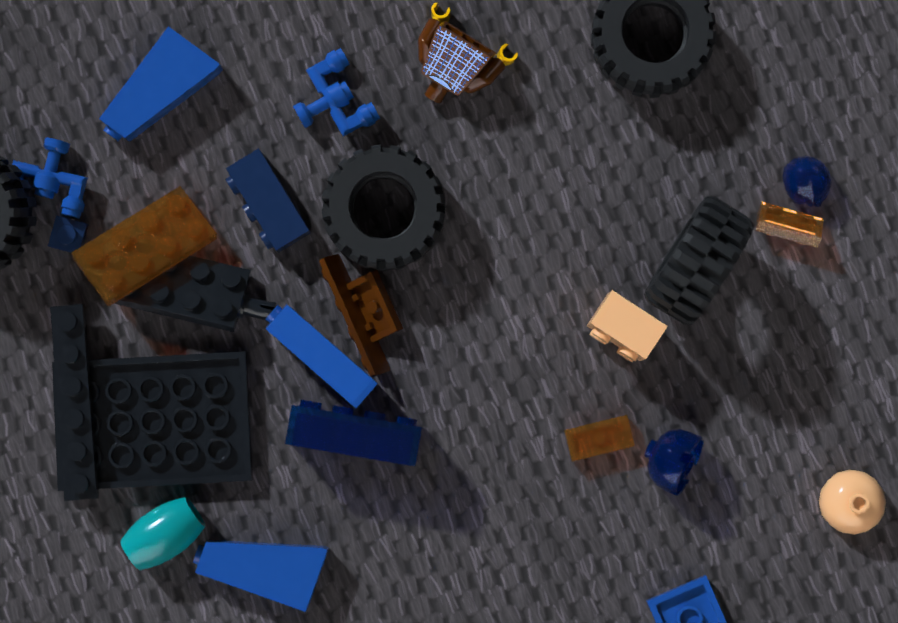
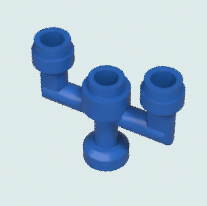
(334, 97)
(48, 181)

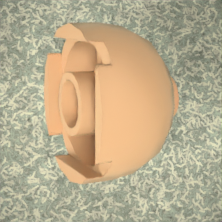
(852, 502)

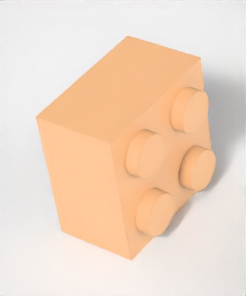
(626, 327)

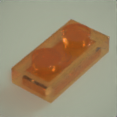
(789, 224)
(599, 438)

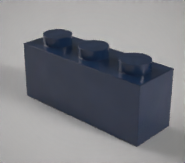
(266, 201)

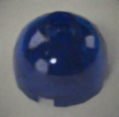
(673, 459)

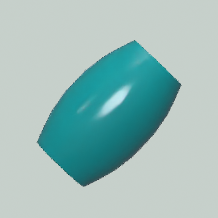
(162, 533)

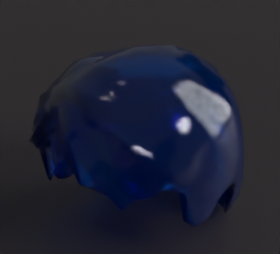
(807, 180)

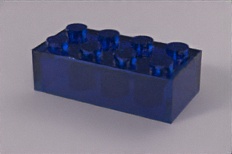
(354, 435)

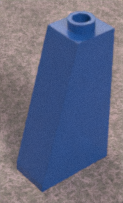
(159, 84)
(320, 354)
(266, 569)

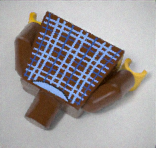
(456, 59)

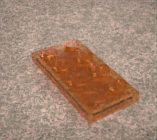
(144, 246)

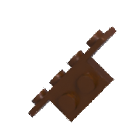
(365, 310)

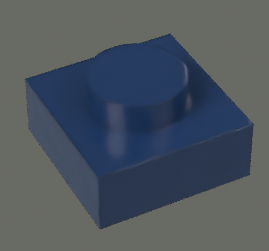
(67, 234)

